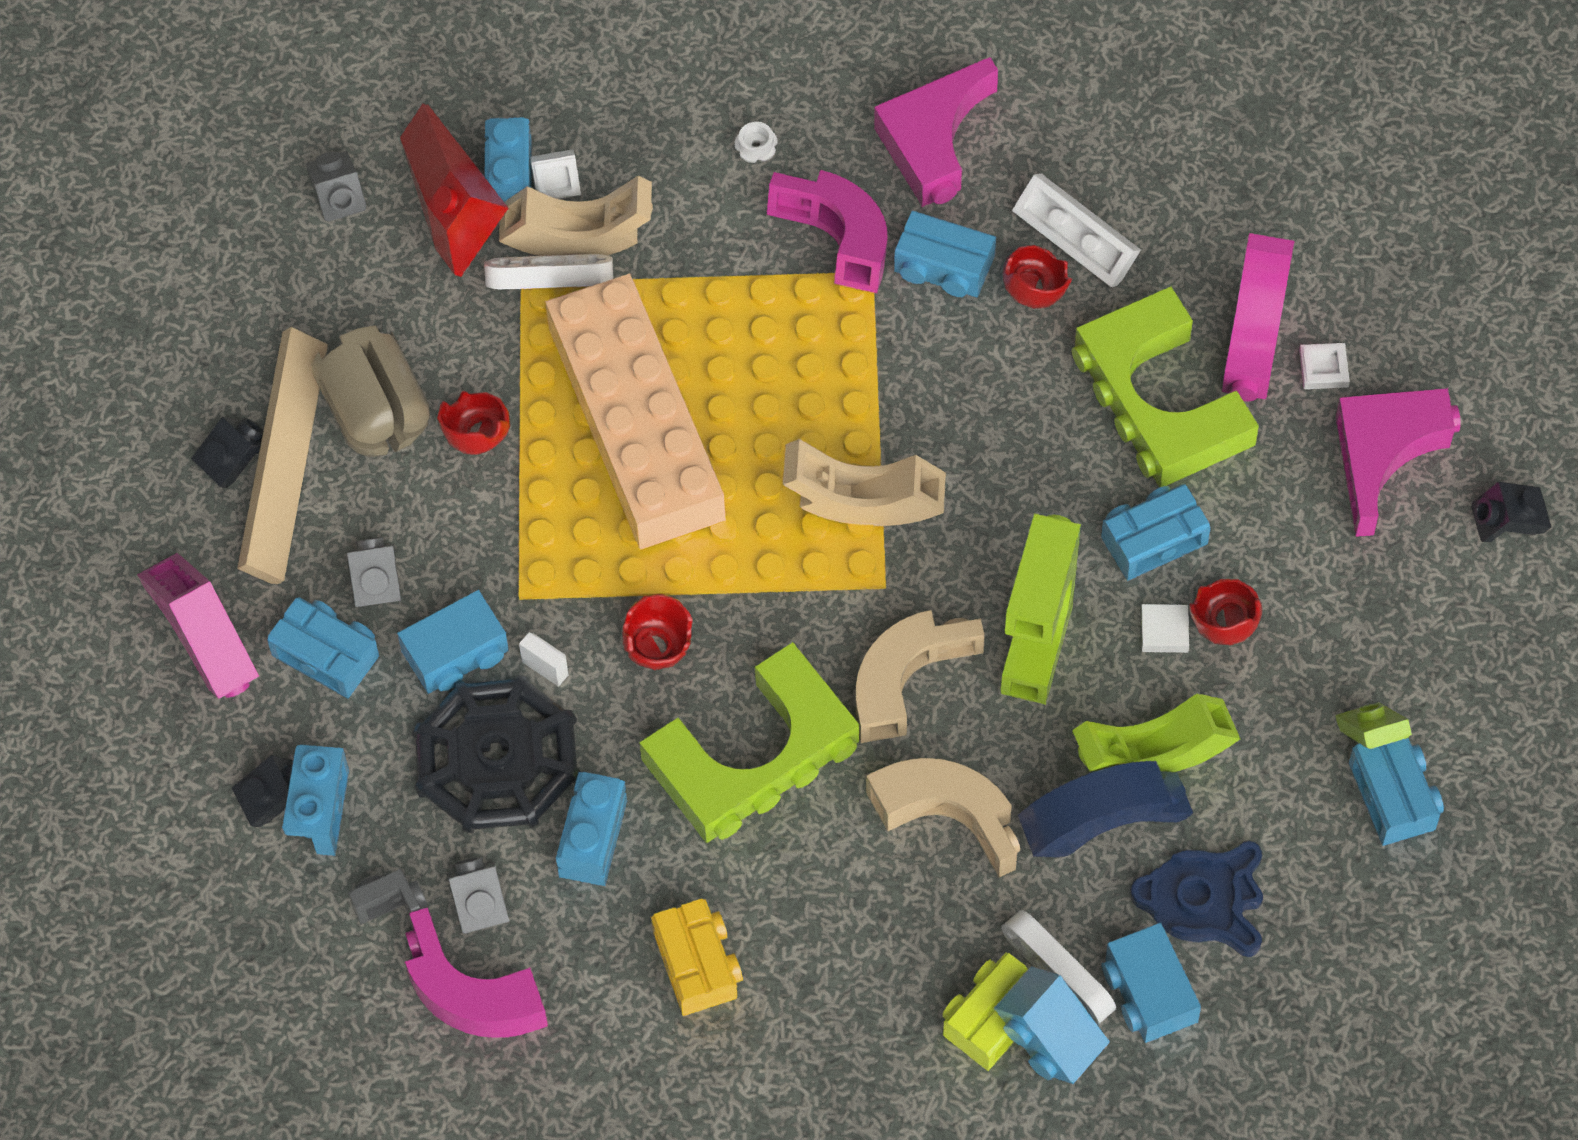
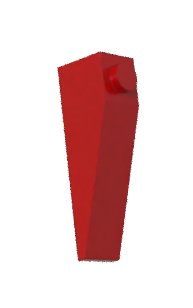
(451, 189)

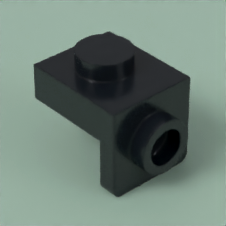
(229, 449)
(1510, 509)
(265, 790)

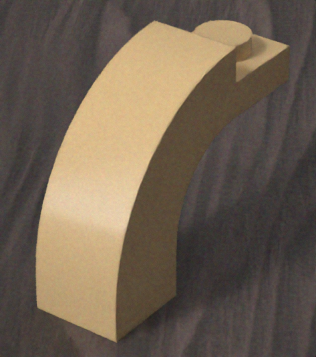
(562, 227)
(864, 494)
(896, 657)
(950, 790)

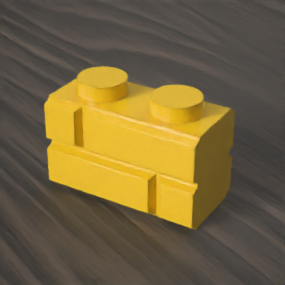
(695, 956)

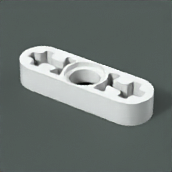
(548, 271)
(1049, 955)

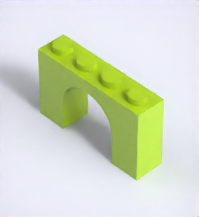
(1166, 442)
(1040, 607)
(721, 796)

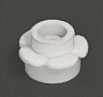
(753, 133)

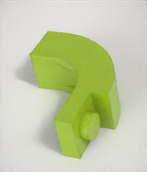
(1174, 740)

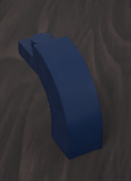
(1102, 801)

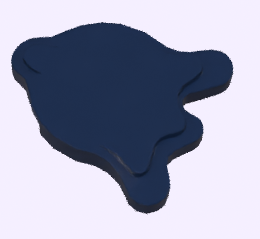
(1204, 895)

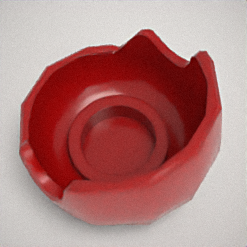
(1025, 268)
(469, 410)
(1240, 607)
(659, 617)

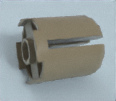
(372, 392)

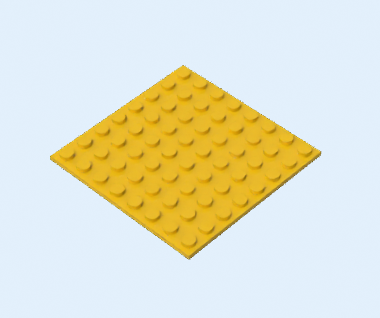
(756, 370)

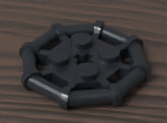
(500, 777)

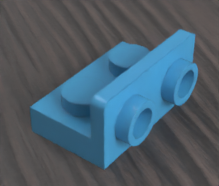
(317, 796)

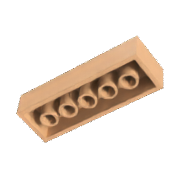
(635, 411)

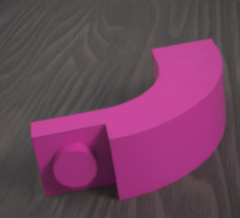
(842, 212)
(472, 1005)

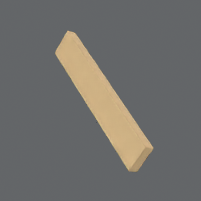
(282, 458)

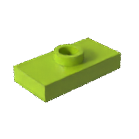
(1374, 725)

